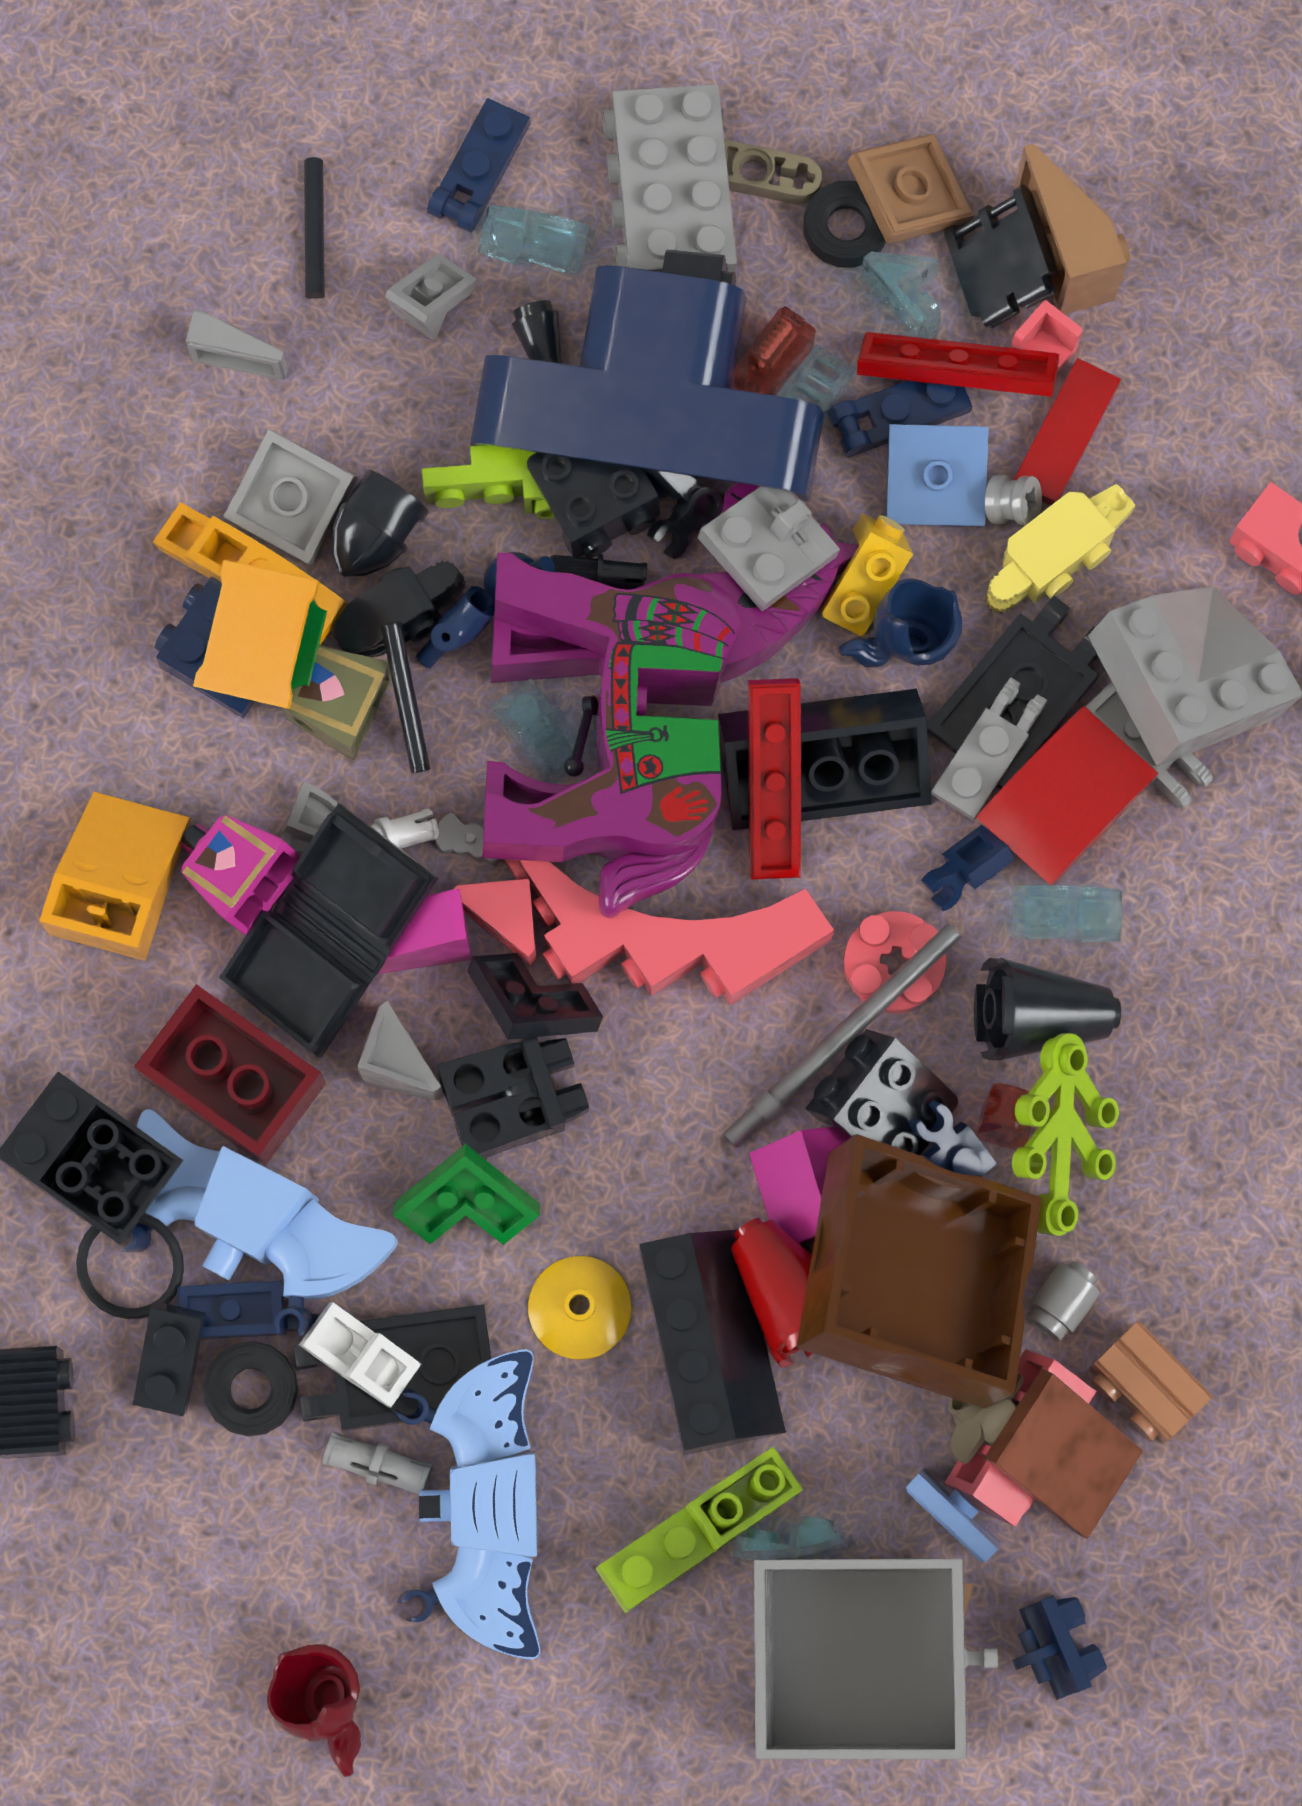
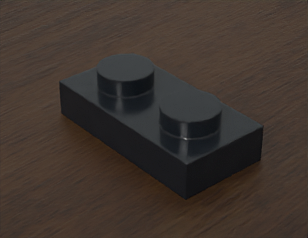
(169, 1358)

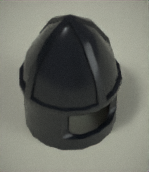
(374, 525)

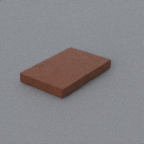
(1063, 1453)

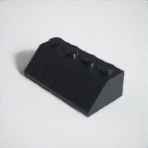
(854, 756)
(710, 1342)

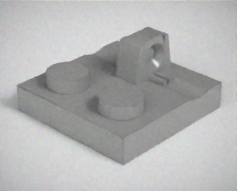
(290, 496)
(768, 544)

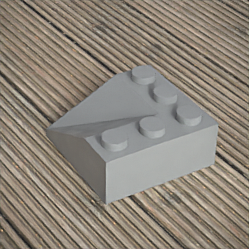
(1192, 670)

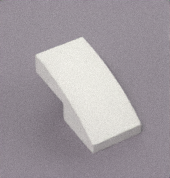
(360, 1354)

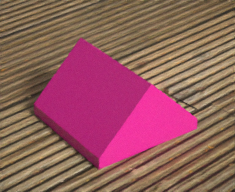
(793, 1178)

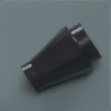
(539, 331)

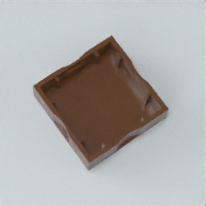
(919, 1272)

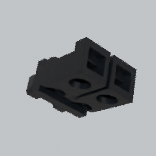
(508, 1094)

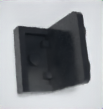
(594, 500)
(879, 1092)

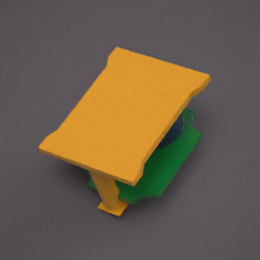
(262, 635)

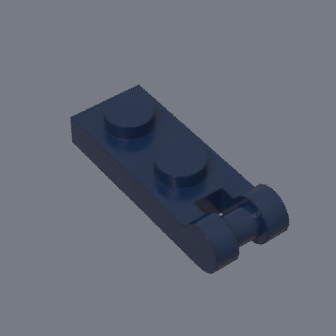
(479, 164)
(902, 405)

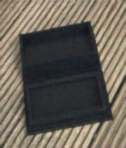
(329, 930)

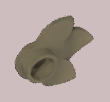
(978, 1424)

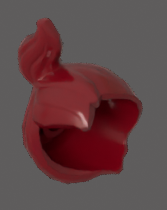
(295, 1700)

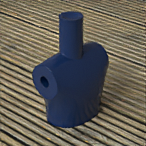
(458, 625)

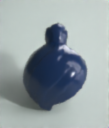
(903, 614)

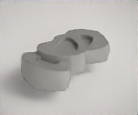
(461, 838)

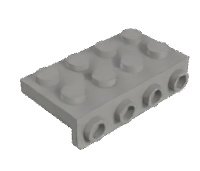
(669, 175)

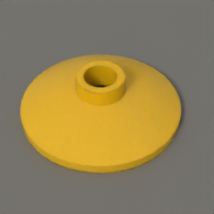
(585, 1334)

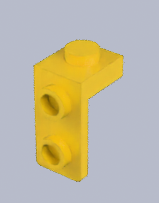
(869, 574)

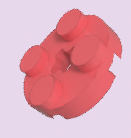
(877, 938)

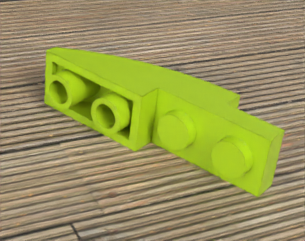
(493, 475)
(699, 1529)

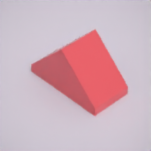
(504, 912)

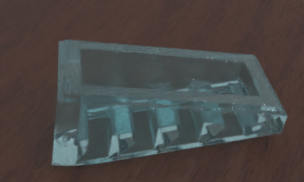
(806, 368)

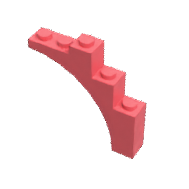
(734, 950)

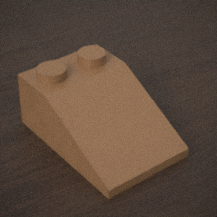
(1078, 233)

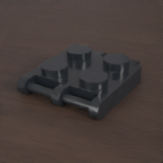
(1005, 261)

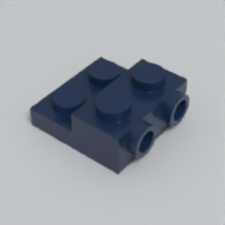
(185, 646)

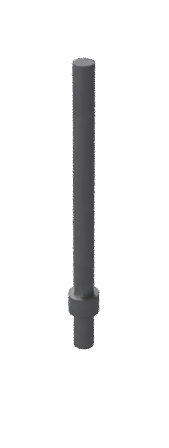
(768, 1104)

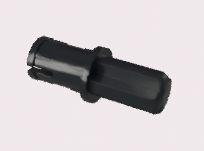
(608, 572)

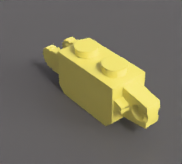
(1057, 545)

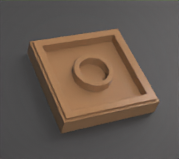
(910, 188)

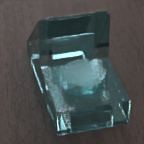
(898, 282)
(537, 730)

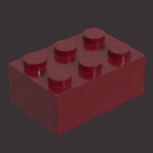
(230, 1074)

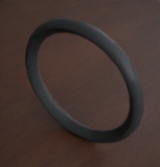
(131, 1313)

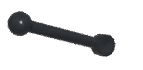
(574, 765)

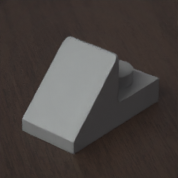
(429, 294)

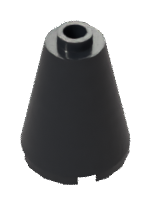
(1030, 1005)

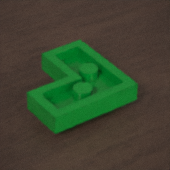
(470, 1188)

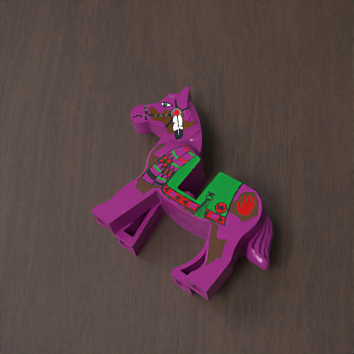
(656, 775)

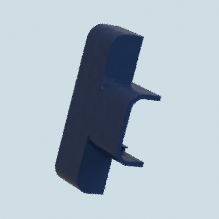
(653, 390)

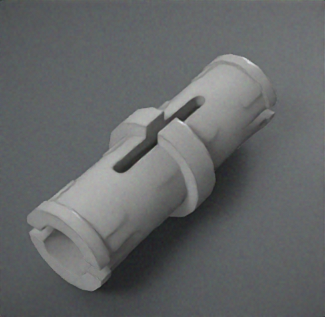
(377, 1463)

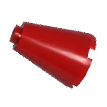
(776, 1280)

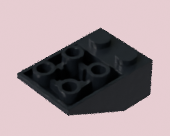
(89, 1158)

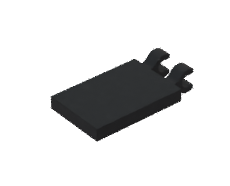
(1041, 667)
(443, 1342)

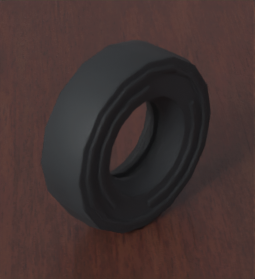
(820, 239)
(220, 1378)

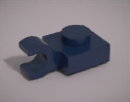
(969, 861)

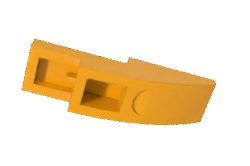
(206, 542)

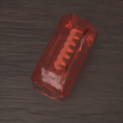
(775, 354)

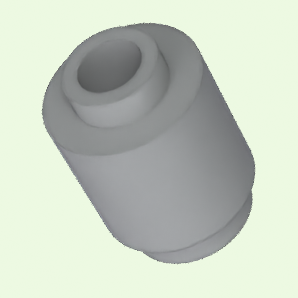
(1063, 1300)

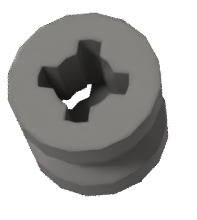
(1013, 499)

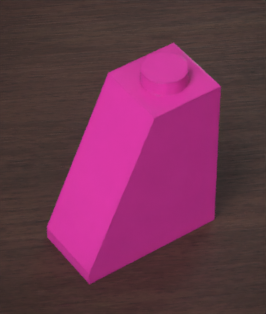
(433, 936)

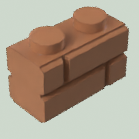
(1149, 1384)

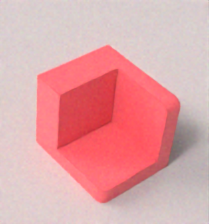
(1049, 332)

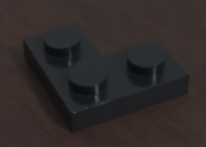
(530, 1009)

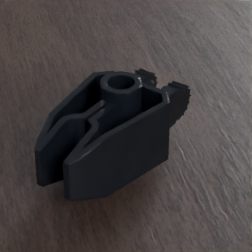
(395, 598)

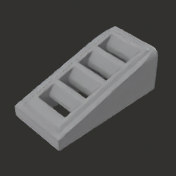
(227, 347)

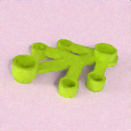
(1063, 1068)

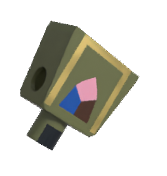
(340, 699)

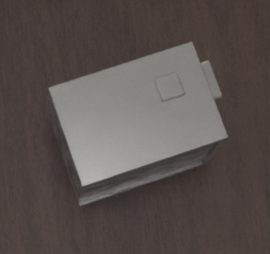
(861, 1659)

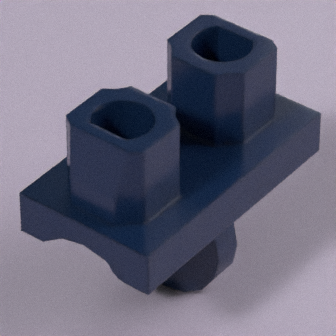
(1052, 1649)

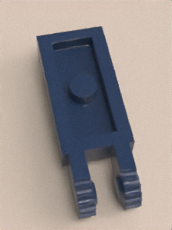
(238, 1308)

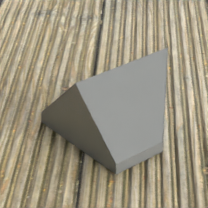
(393, 1060)

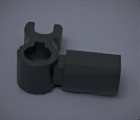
(694, 508)

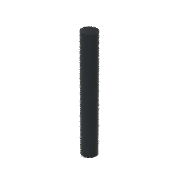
(314, 228)
(405, 697)

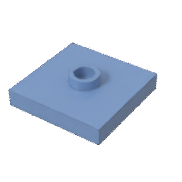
(937, 474)
(954, 1514)

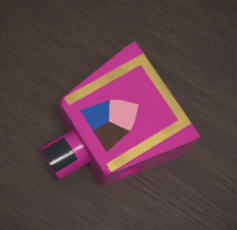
(237, 868)

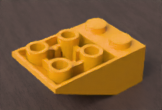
(114, 876)

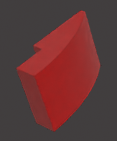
(1067, 795)

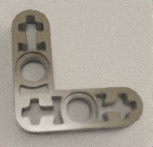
(740, 153)

